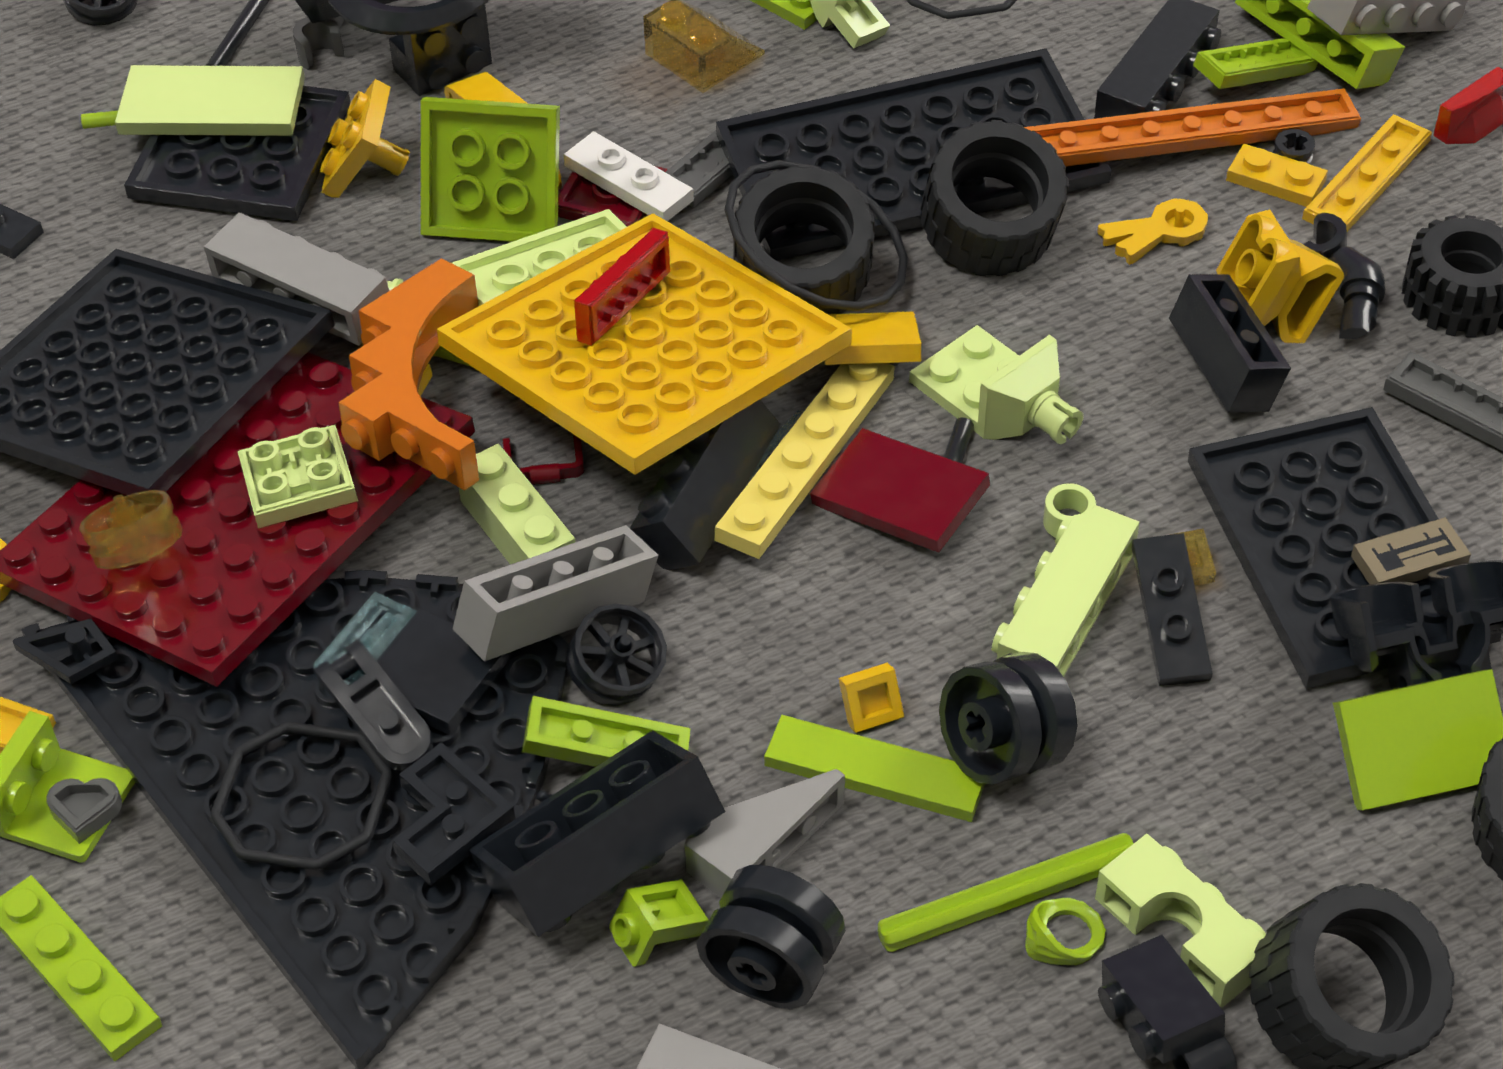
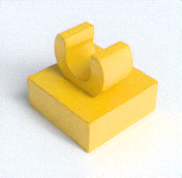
(871, 697)

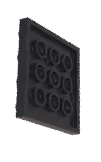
(242, 171)

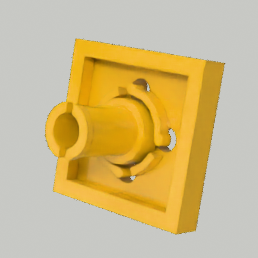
(359, 140)

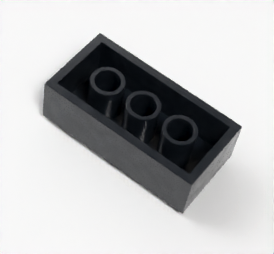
(597, 832)

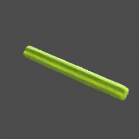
(1000, 894)

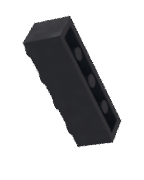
(1159, 60)
(701, 486)

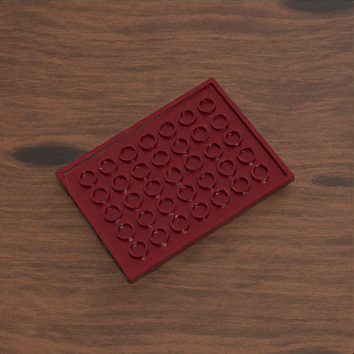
(224, 578)

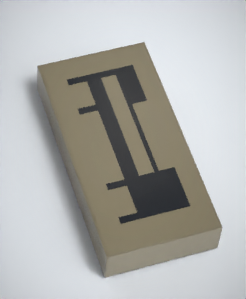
(1410, 553)

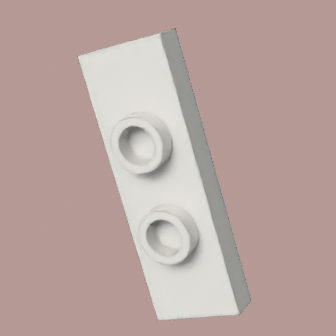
(628, 177)

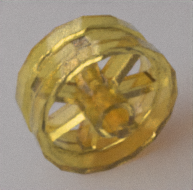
(131, 529)

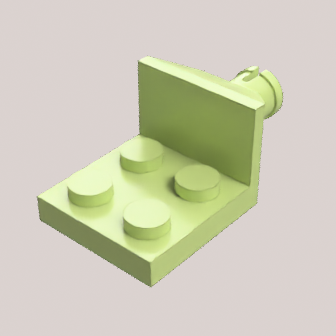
(998, 388)

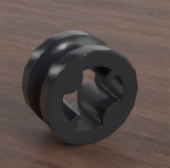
(1297, 140)

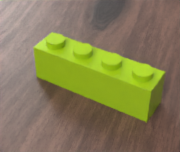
(1357, 58)

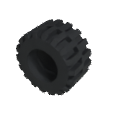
(1457, 275)

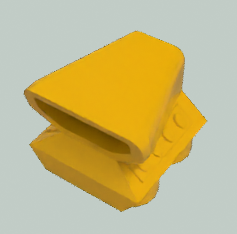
(1280, 277)

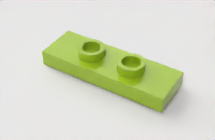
(1253, 63)

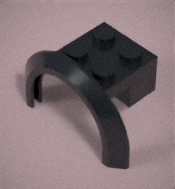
(431, 40)

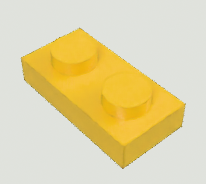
(1276, 175)

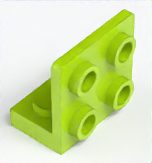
(27, 772)

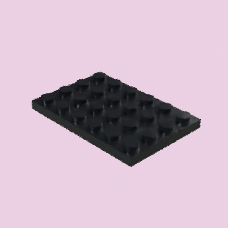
(1295, 511)

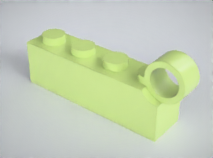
(1071, 580)

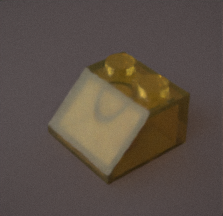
(696, 44)

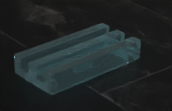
(374, 639)

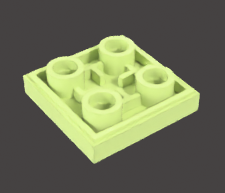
(297, 475)

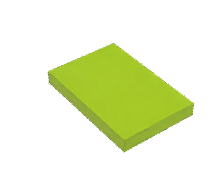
(1419, 738)

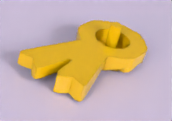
(1170, 222)

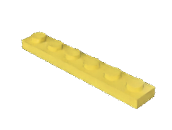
(802, 457)

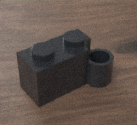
(1164, 1008)

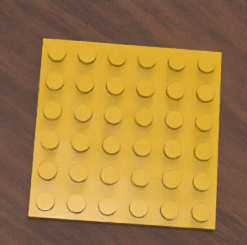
(668, 369)

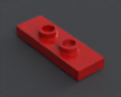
(622, 286)

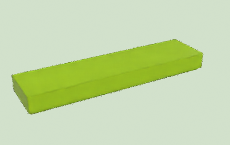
(874, 767)

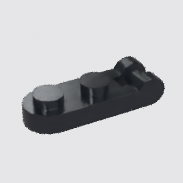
(376, 707)

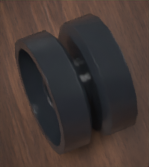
(1007, 717)
(771, 936)

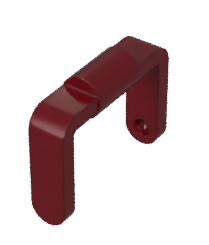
(551, 472)

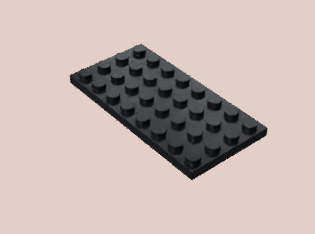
(892, 131)

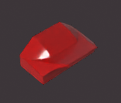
(1472, 111)

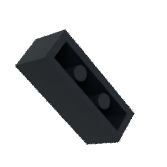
(1229, 343)

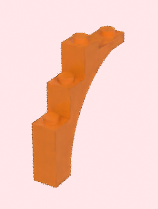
(386, 374)

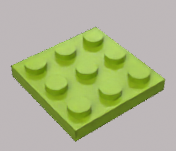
(488, 168)

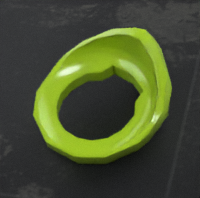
(1042, 944)

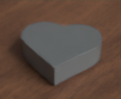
(84, 806)

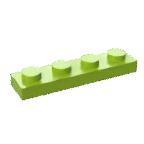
(75, 969)

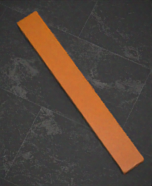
(1199, 127)

